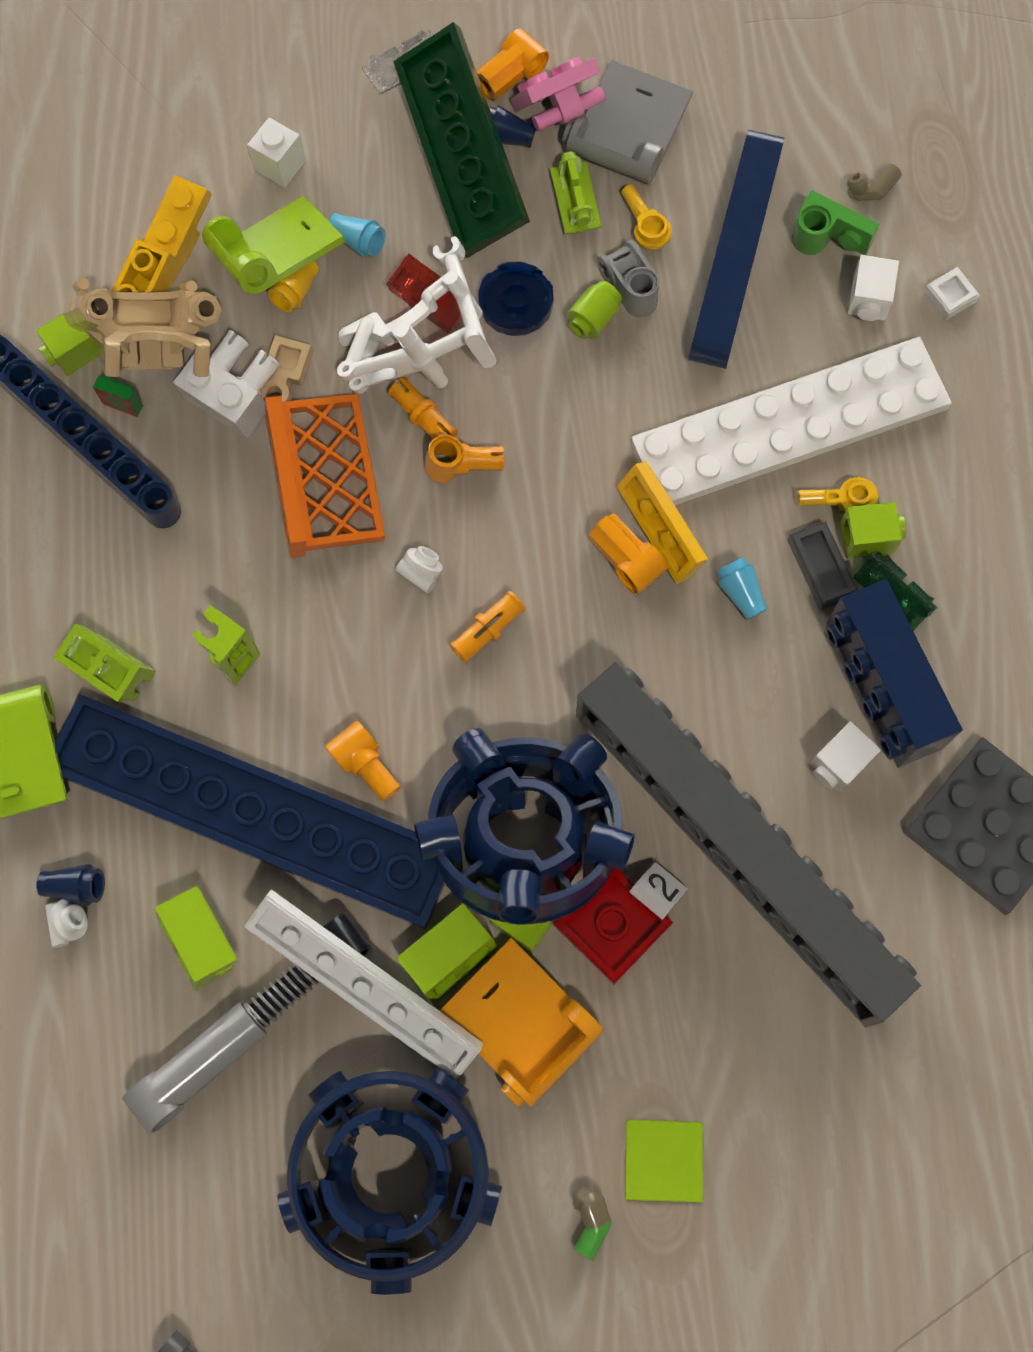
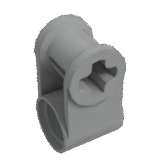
(629, 273)

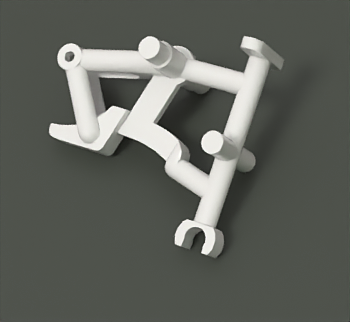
(415, 355)

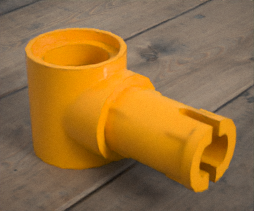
(463, 458)
(357, 753)

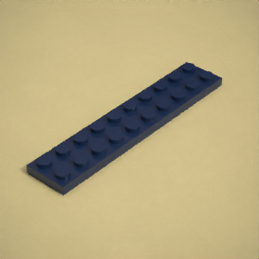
(249, 810)

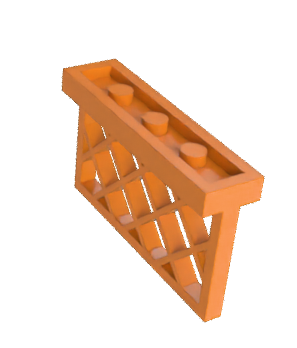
(289, 476)

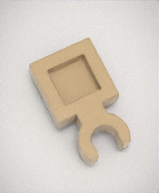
(294, 363)

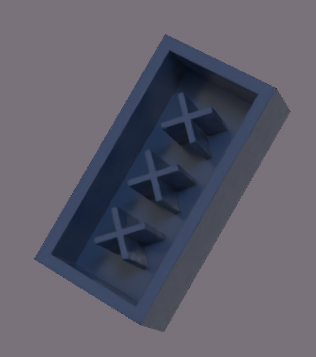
(891, 674)

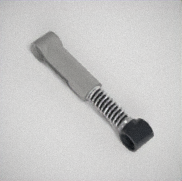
(164, 1092)

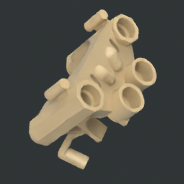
(144, 327)

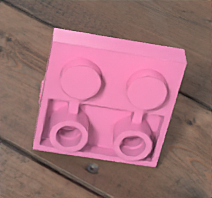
(562, 93)

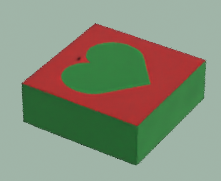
(118, 395)

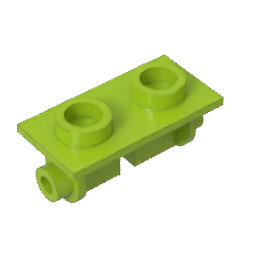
(575, 195)

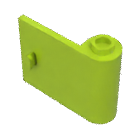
(271, 246)
(28, 752)

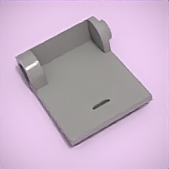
(631, 125)

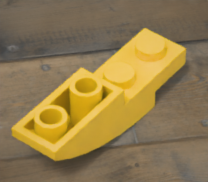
(168, 242)

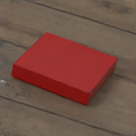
(613, 928)

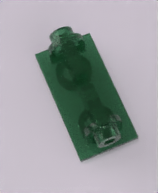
(912, 598)

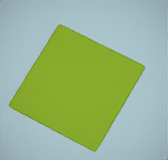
(664, 1161)

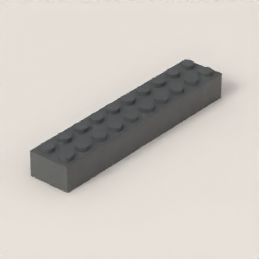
(745, 847)

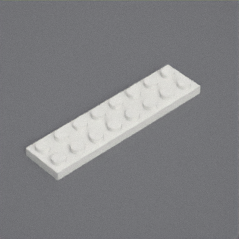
(793, 421)

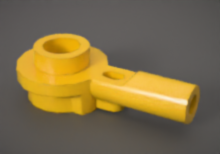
(652, 228)
(853, 492)

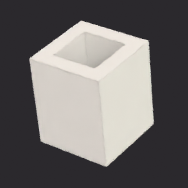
(276, 152)
(873, 288)
(844, 758)

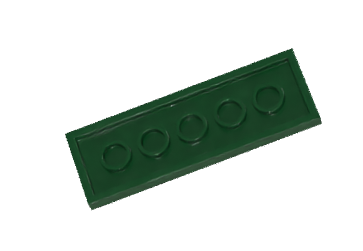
(461, 140)

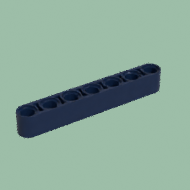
(736, 249)
(89, 443)

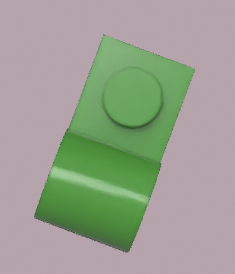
(832, 222)

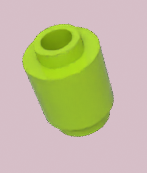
(594, 310)

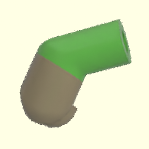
(596, 1221)

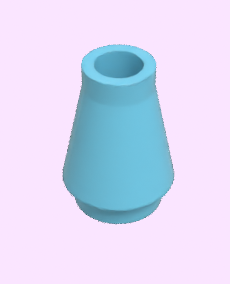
(360, 234)
(742, 587)

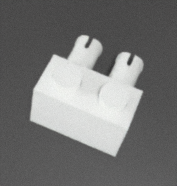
(229, 398)

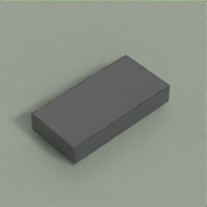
(822, 564)

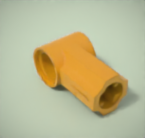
(518, 58)
(634, 562)

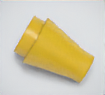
(291, 291)

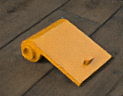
(525, 1025)

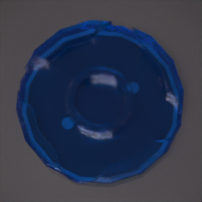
(516, 298)

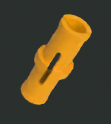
(421, 410)
(507, 608)

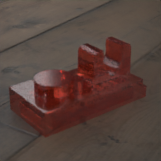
(410, 282)

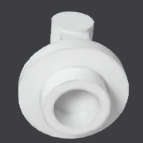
(420, 567)
(65, 922)

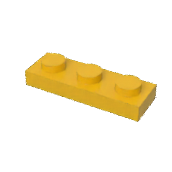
(661, 522)

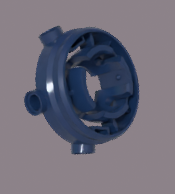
(515, 881)
(335, 1193)

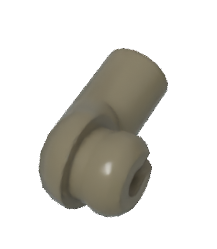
(873, 189)

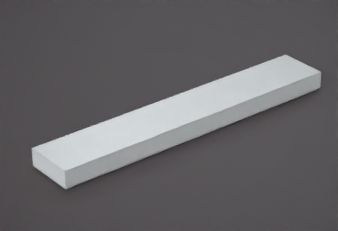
(363, 985)

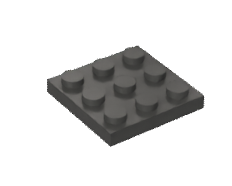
(983, 826)

